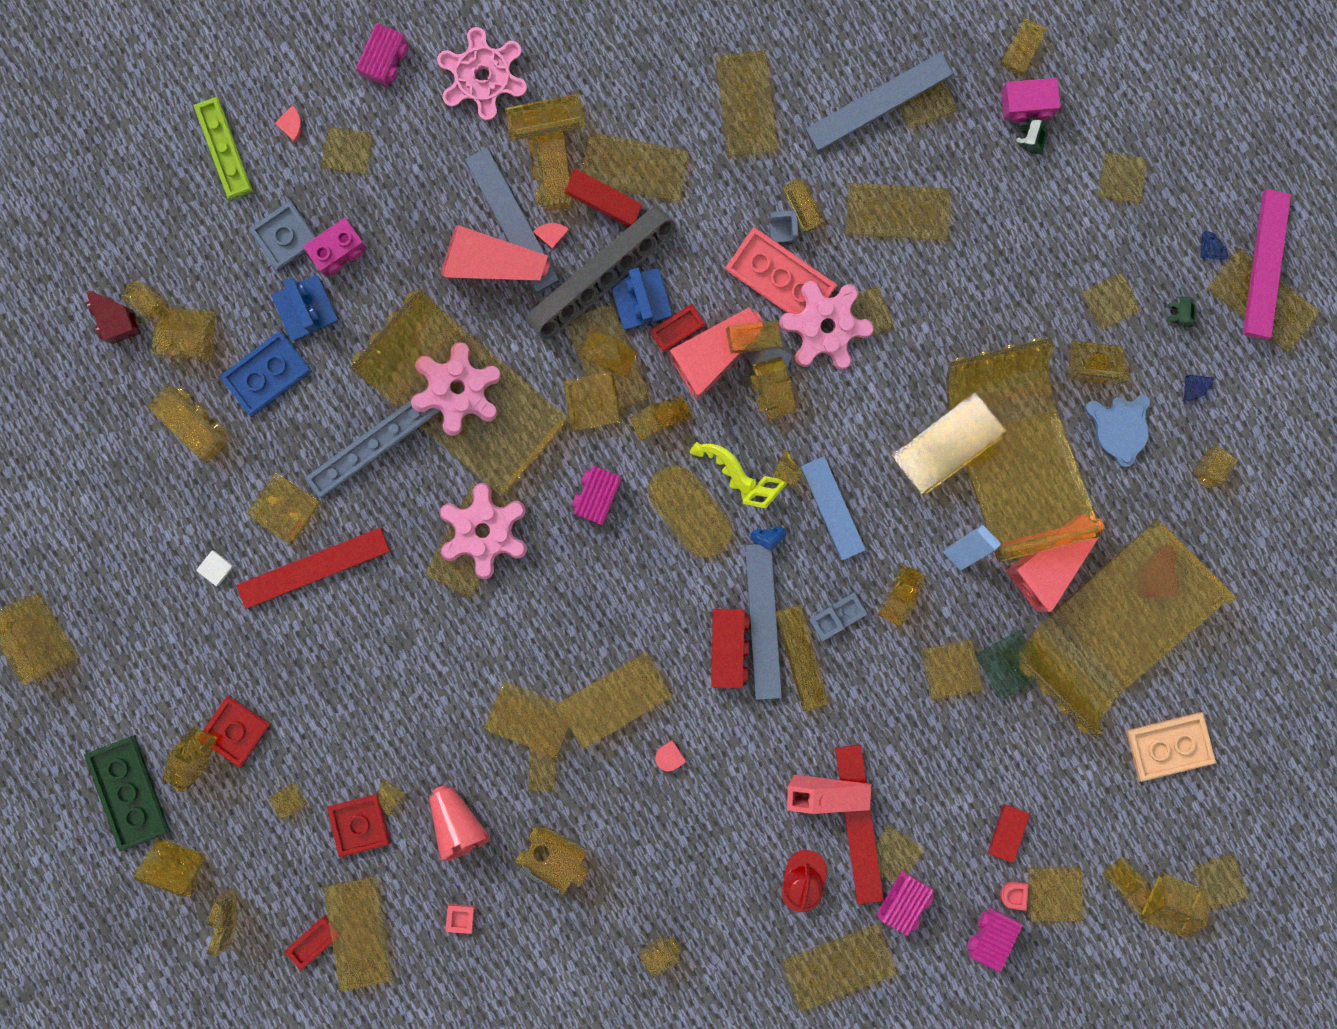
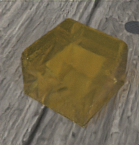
(787, 469)

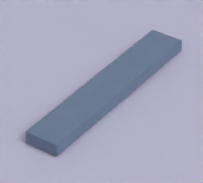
(879, 102)
(506, 209)
(367, 448)
(763, 622)

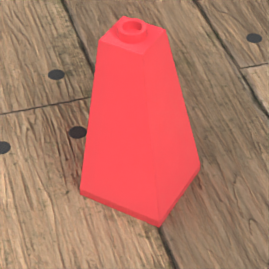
(486, 257)
(708, 355)
(1048, 573)

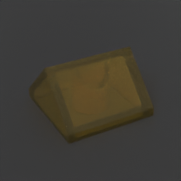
(1097, 363)
(1176, 906)

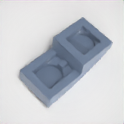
(838, 616)

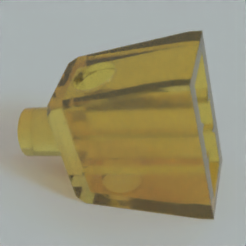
(183, 770)

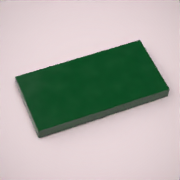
(127, 793)

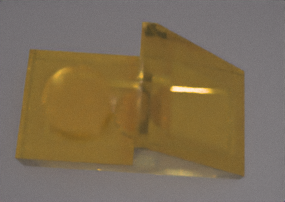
(1128, 884)

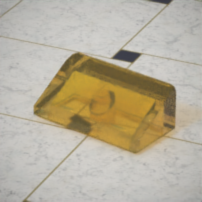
(804, 204)

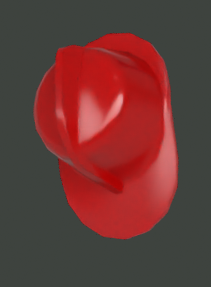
(804, 881)

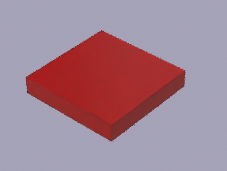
(236, 730)
(358, 825)

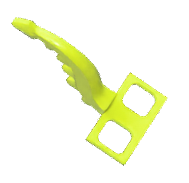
(739, 479)

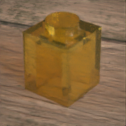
(144, 299)
(1214, 467)
(660, 955)

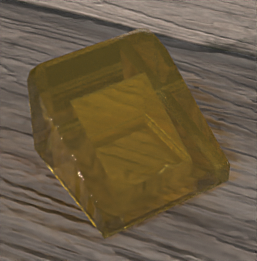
(287, 801)

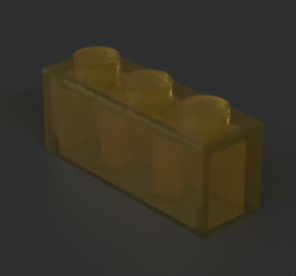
(551, 171)
(189, 422)

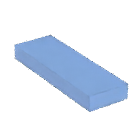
(972, 547)

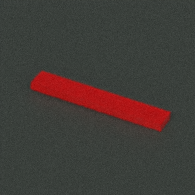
(313, 568)
(860, 830)

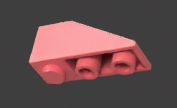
(826, 795)

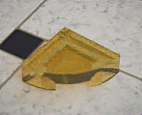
(390, 796)

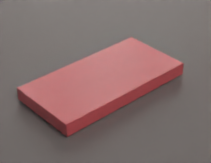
(775, 272)

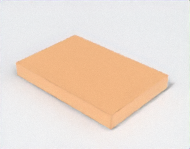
(1170, 746)

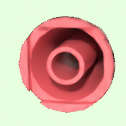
(454, 824)

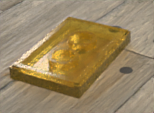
(545, 117)
(527, 719)

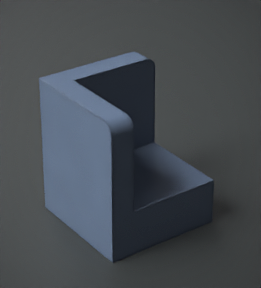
(783, 227)

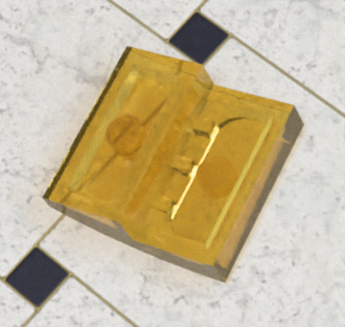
(283, 508)
(224, 919)

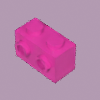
(1030, 99)
(335, 247)

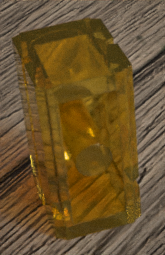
(774, 388)

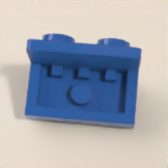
(641, 298)
(304, 307)

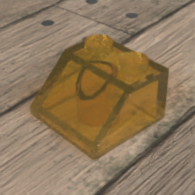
(184, 334)

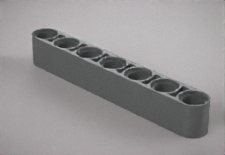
(601, 273)

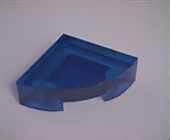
(1212, 247)
(1196, 386)

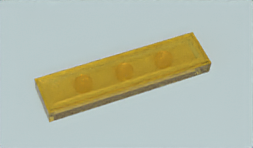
(802, 658)

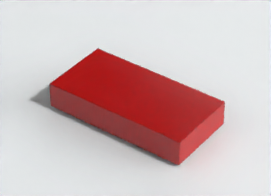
(677, 328)
(1008, 833)
(310, 944)

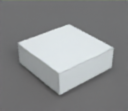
(215, 568)

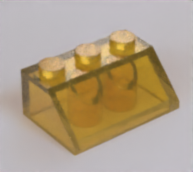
(34, 640)

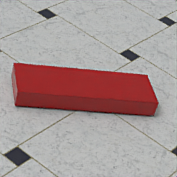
(602, 198)

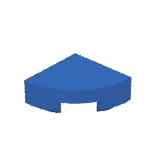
(768, 537)

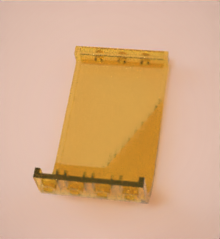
(494, 449)
(1029, 476)
(1121, 624)

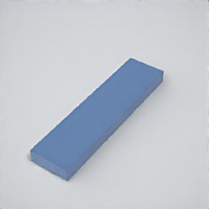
(832, 508)

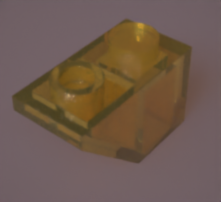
(661, 417)
(901, 595)

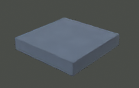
(282, 235)

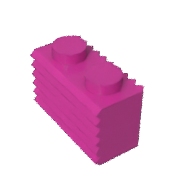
(382, 55)
(597, 495)
(905, 903)
(994, 939)

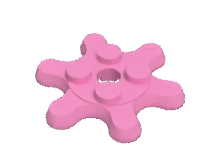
(479, 57)
(809, 321)
(453, 405)
(499, 539)

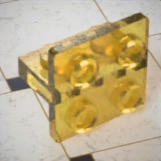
(171, 868)

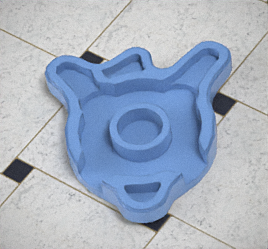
(1122, 428)

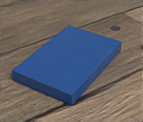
(265, 373)

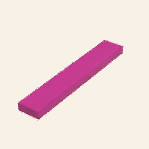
(1266, 264)

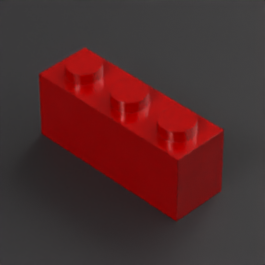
(729, 648)

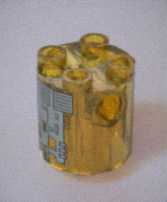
(561, 865)

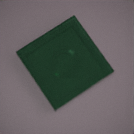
(1002, 664)

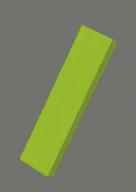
(223, 148)

